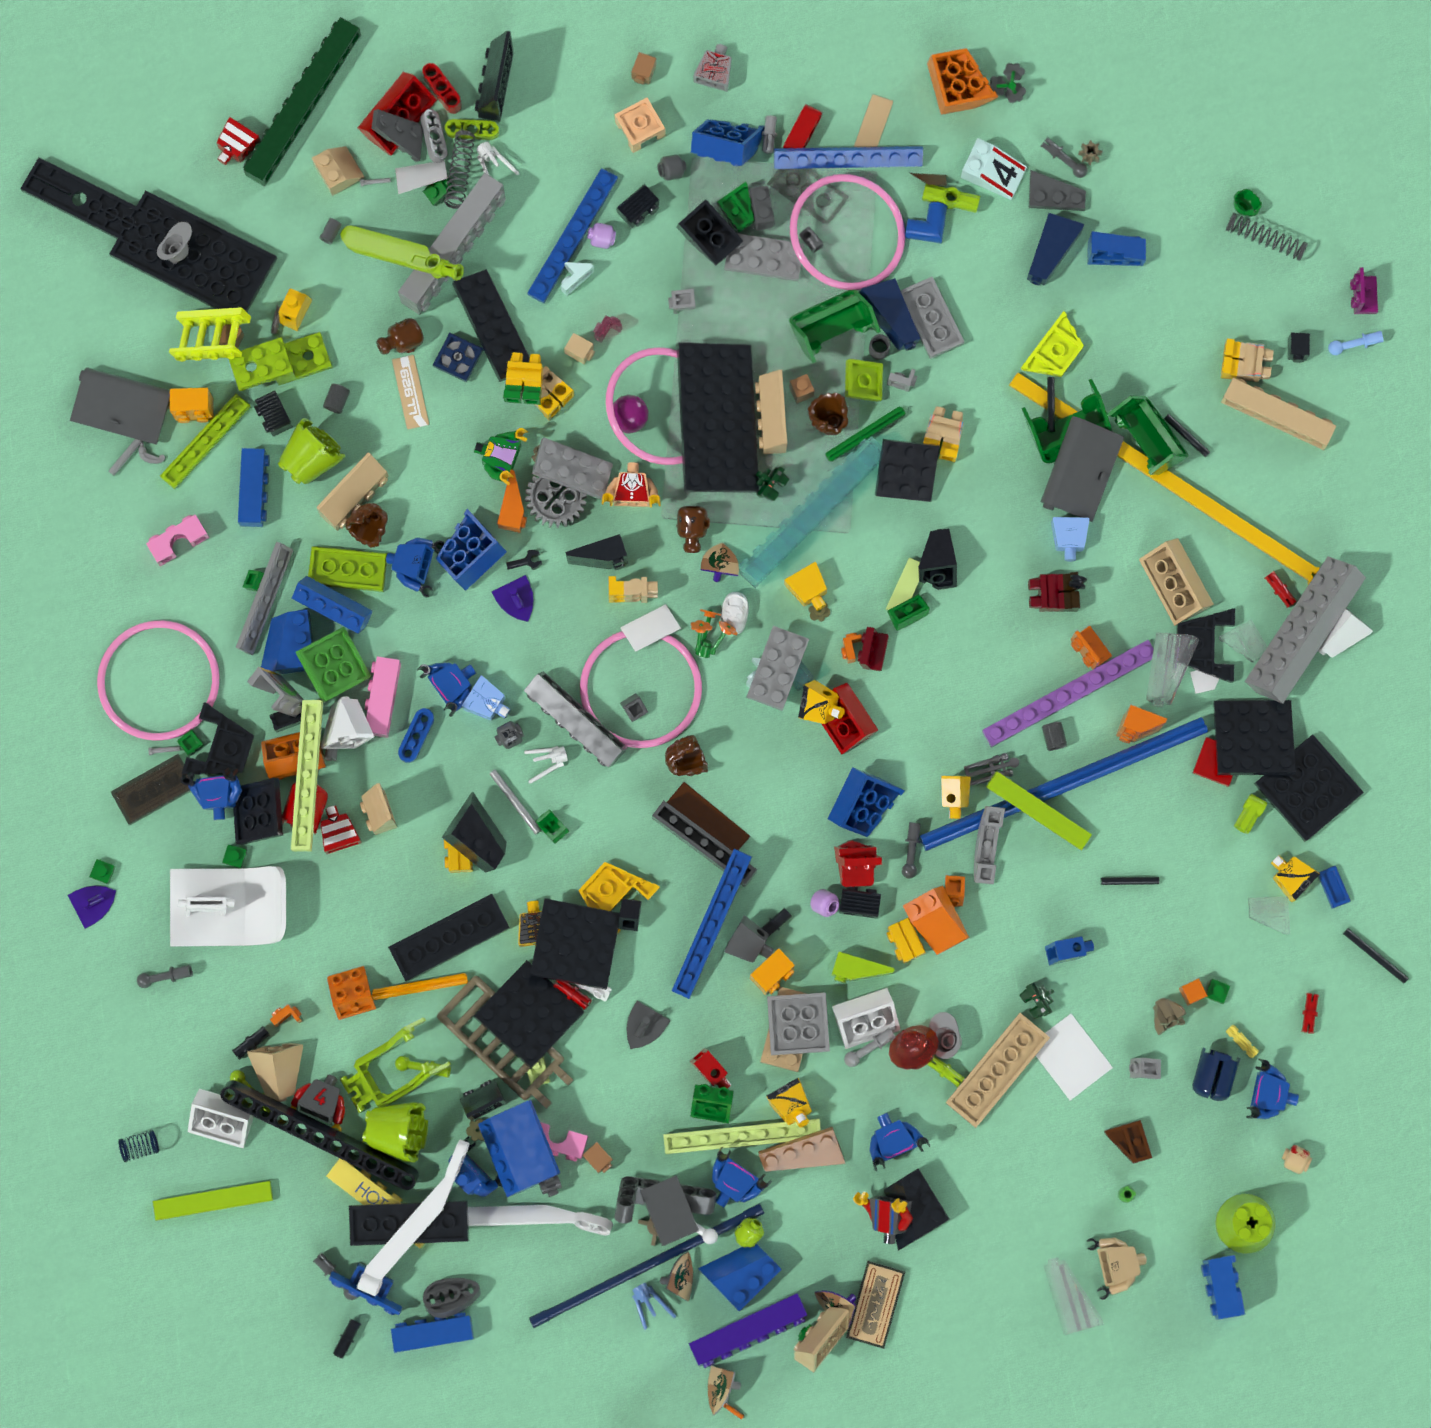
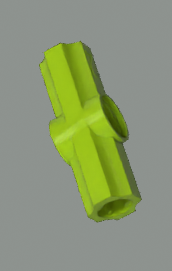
(963, 200)

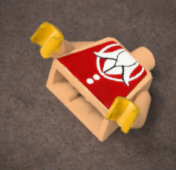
(631, 489)

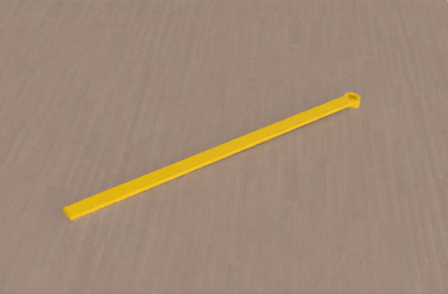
(1183, 490)

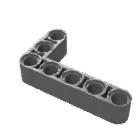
(699, 1199)

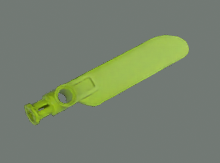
(399, 252)

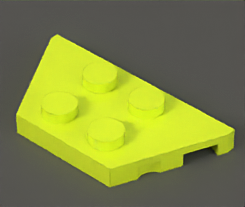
(1055, 350)

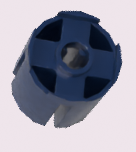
(1206, 1073)

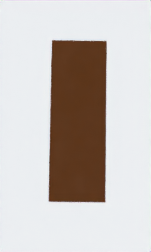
(707, 817)

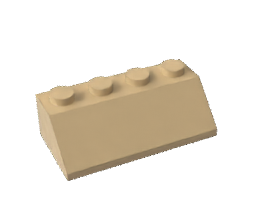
(772, 413)
(352, 491)
(1176, 581)

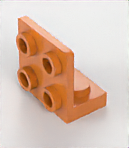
(1090, 647)
(350, 993)

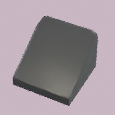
(634, 707)

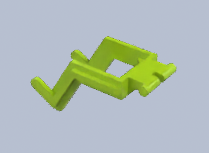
(364, 1083)

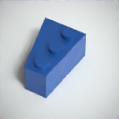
(1116, 250)

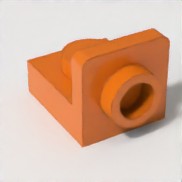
(955, 889)

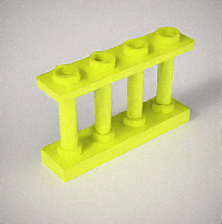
(204, 319)

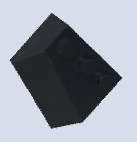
(476, 835)
(925, 1207)

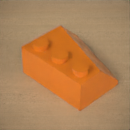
(958, 81)

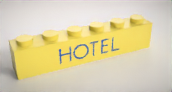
(361, 1187)

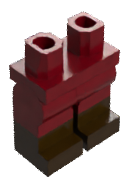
(1054, 593)

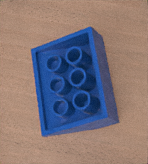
(519, 1148)

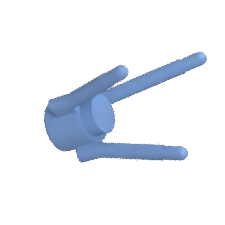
(643, 1293)

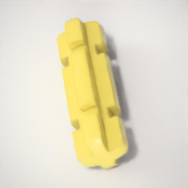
(1242, 1041)

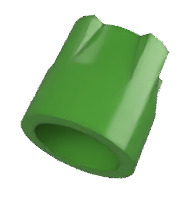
(1121, 1194)

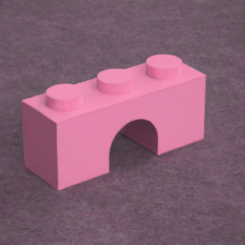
(162, 545)
(572, 1147)

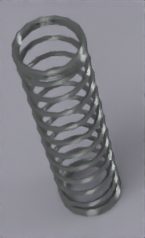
(463, 132)
(1231, 223)

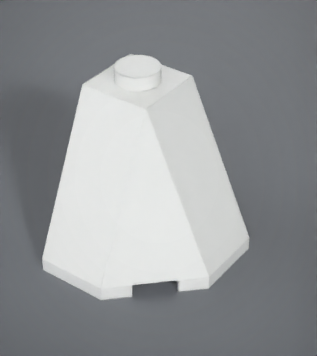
(1344, 634)
(346, 726)

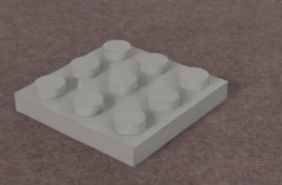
(798, 1024)

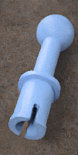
(1337, 347)

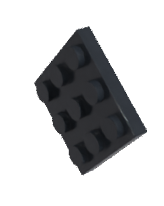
(906, 470)
(258, 812)

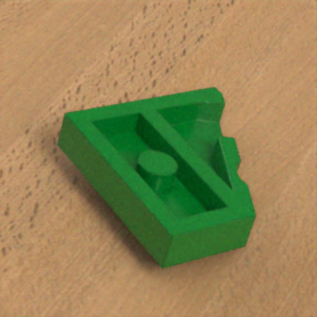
(737, 207)

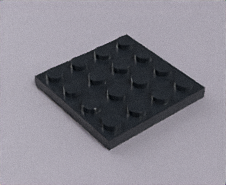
(1254, 737)
(1314, 792)
(575, 944)
(528, 1015)

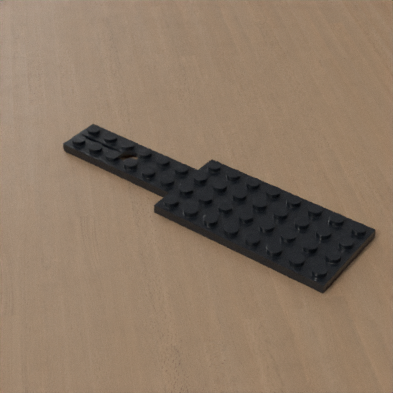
(218, 267)

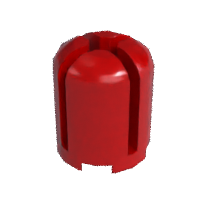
(321, 800)

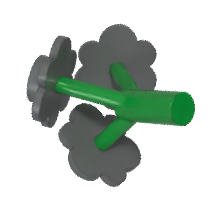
(1014, 90)

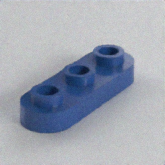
(419, 727)

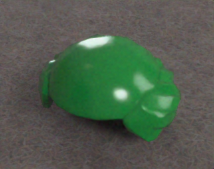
(1247, 202)

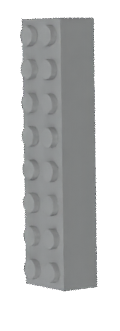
(455, 241)
(1305, 629)

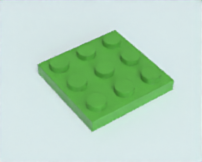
(333, 664)

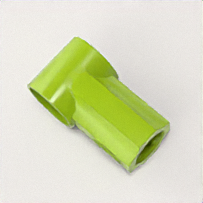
(1251, 811)

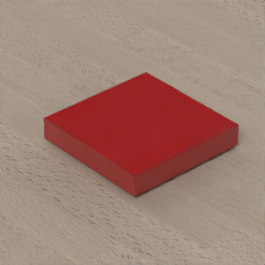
(1207, 765)

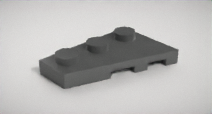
(402, 132)
(1054, 194)

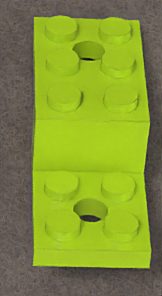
(280, 361)

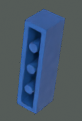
(252, 487)
(332, 604)
(431, 1334)

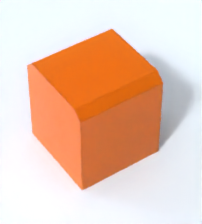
(1192, 992)

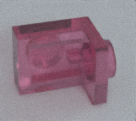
(602, 328)

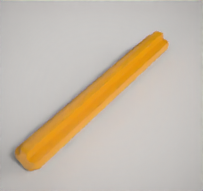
(419, 986)

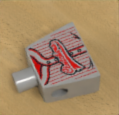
(714, 69)

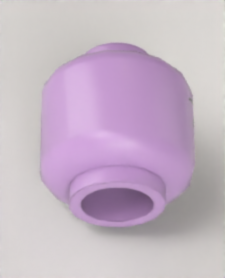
(601, 235)
(824, 903)

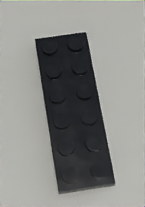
(490, 320)
(448, 937)
(379, 1222)

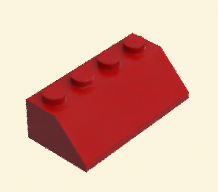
(405, 99)

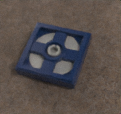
(458, 357)

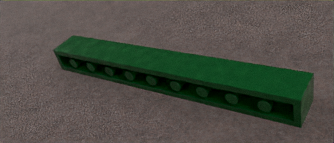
(302, 101)

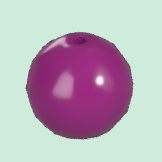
(630, 413)

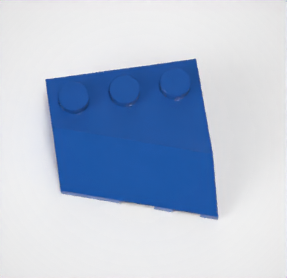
(726, 142)
(469, 551)
(286, 636)
(741, 1274)
(1222, 1287)

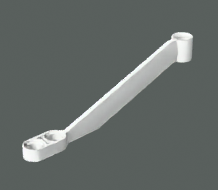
(537, 1215)
(415, 1225)

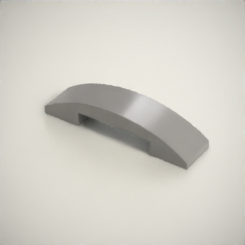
(986, 844)

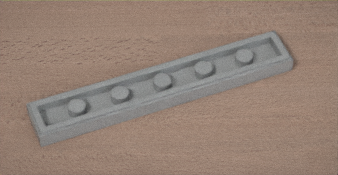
(264, 598)

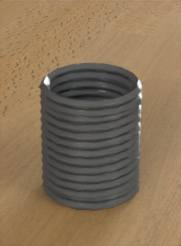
(882, 338)
(336, 398)
(1054, 736)

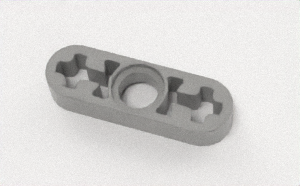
(436, 128)

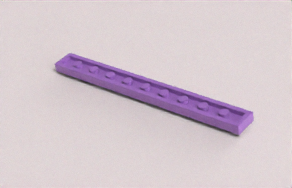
(1068, 693)

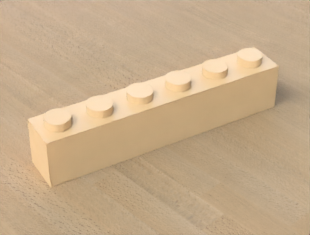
(1278, 414)

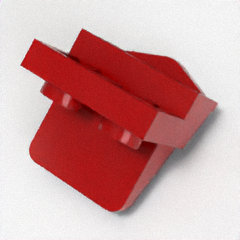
(856, 863)

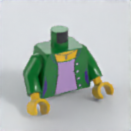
(501, 454)

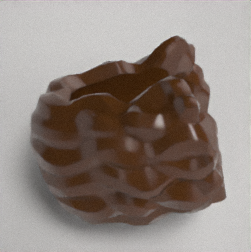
(829, 413)
(367, 524)
(685, 757)

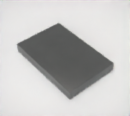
(669, 1210)

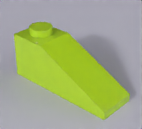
(855, 968)

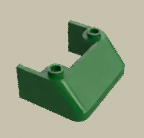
(831, 319)
(1150, 432)
(1049, 443)

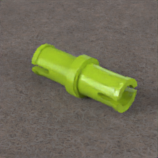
(946, 1071)

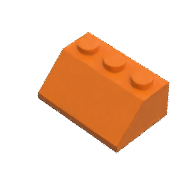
(1139, 724)
(281, 756)

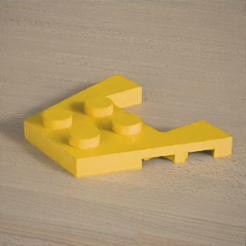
(611, 885)

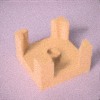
(639, 124)

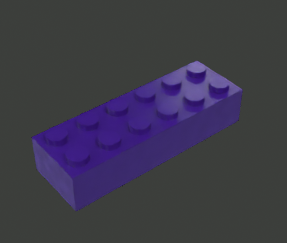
(747, 1330)

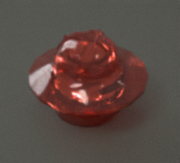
(914, 1047)

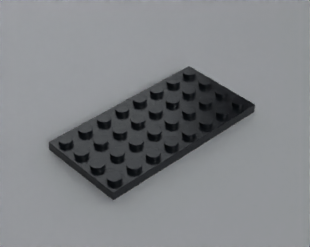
(717, 417)

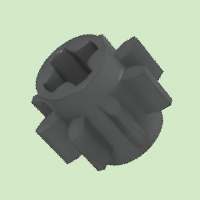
(550, 1186)

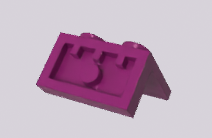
(1364, 293)

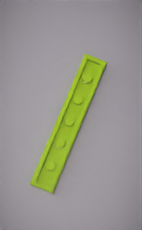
(205, 441)
(1038, 810)
(212, 1200)

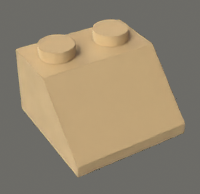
(337, 169)

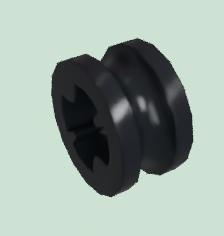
(1077, 581)

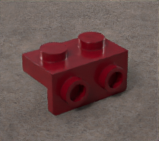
(873, 650)

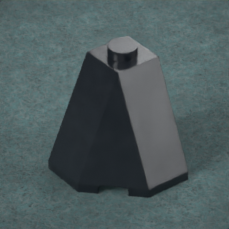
(938, 561)

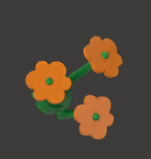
(704, 647)

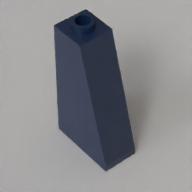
(1055, 242)
(892, 313)

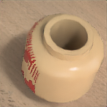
(1297, 1159)

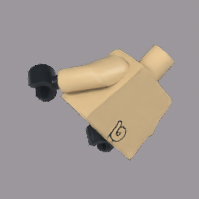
(1118, 1264)

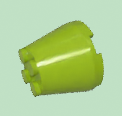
(309, 453)
(397, 1130)
(1232, 1224)

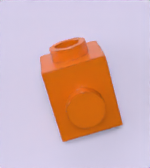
(847, 650)
(281, 1015)

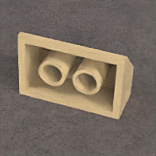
(822, 1337)

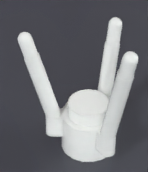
(488, 153)
(557, 756)

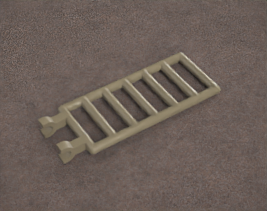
(484, 1055)

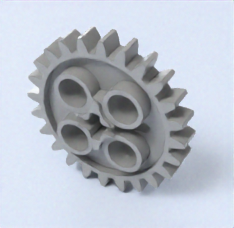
(568, 507)

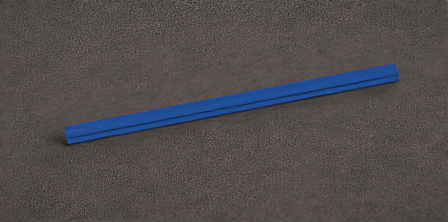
(1073, 779)

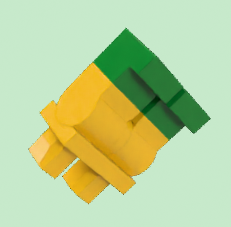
(526, 374)

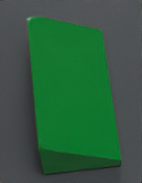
(908, 612)

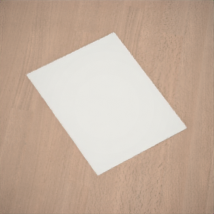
(1072, 1057)

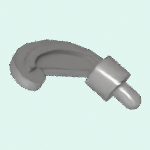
(148, 457)

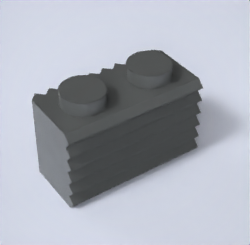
(762, 208)

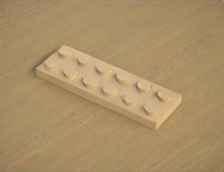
(997, 1070)

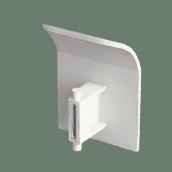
(227, 906)

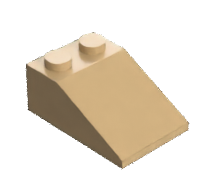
(378, 810)

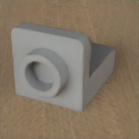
(682, 300)
(900, 381)
(1145, 1068)

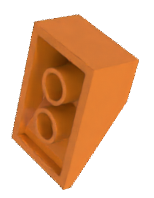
(936, 920)

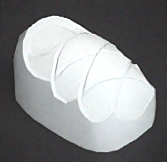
(735, 610)

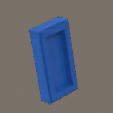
(1333, 887)

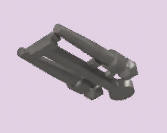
(1014, 762)

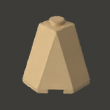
(277, 1069)

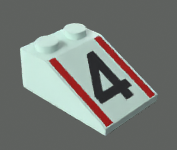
(993, 169)

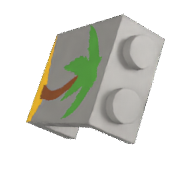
(289, 700)

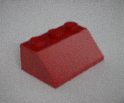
(854, 725)

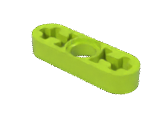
(485, 124)

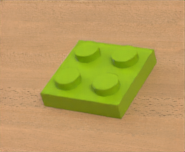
(863, 380)

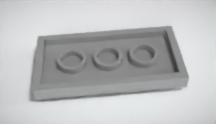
(765, 258)
(932, 318)
(572, 468)
(777, 668)

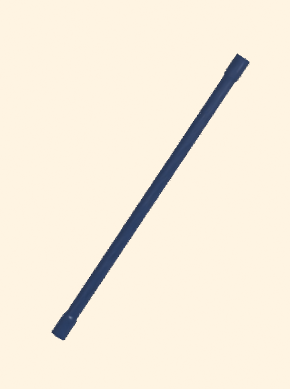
(545, 1315)

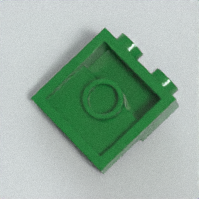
(711, 1103)

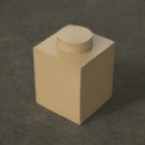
(579, 349)

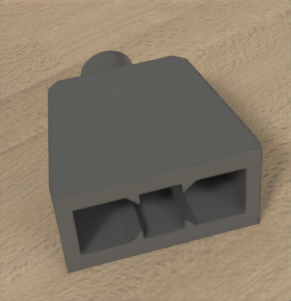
(748, 941)

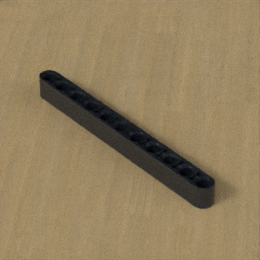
(309, 1135)

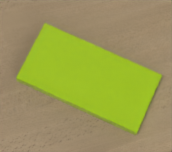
(348, 568)

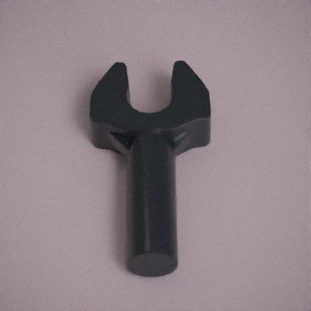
(526, 561)

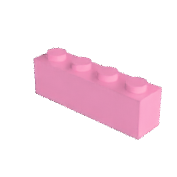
(382, 695)

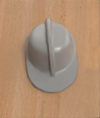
(175, 244)
(947, 1033)

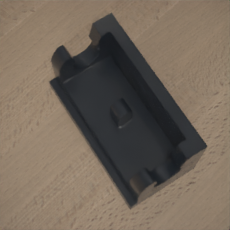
(283, 721)

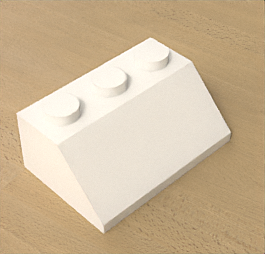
(865, 1017)
(218, 1120)

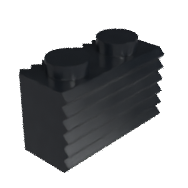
(638, 206)
(273, 413)
(860, 903)

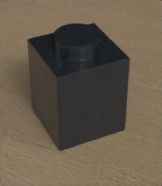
(1298, 347)
(629, 914)

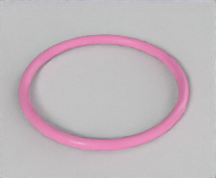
(874, 187)
(610, 409)
(118, 641)
(693, 709)

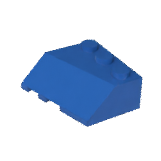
(863, 802)

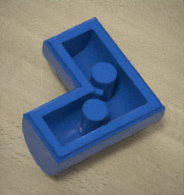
(932, 228)

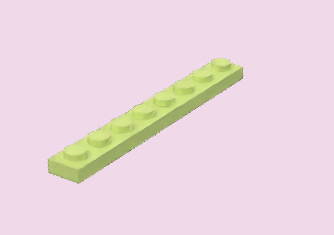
(307, 776)
(737, 1136)

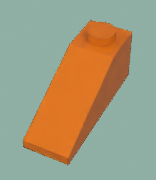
(512, 512)

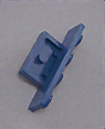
(352, 1283)

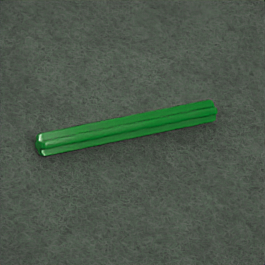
(867, 432)

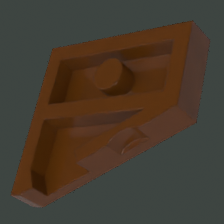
(1130, 1141)

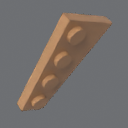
(804, 1152)

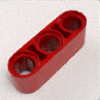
(440, 80)
(803, 128)

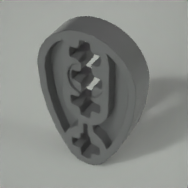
(444, 1287)

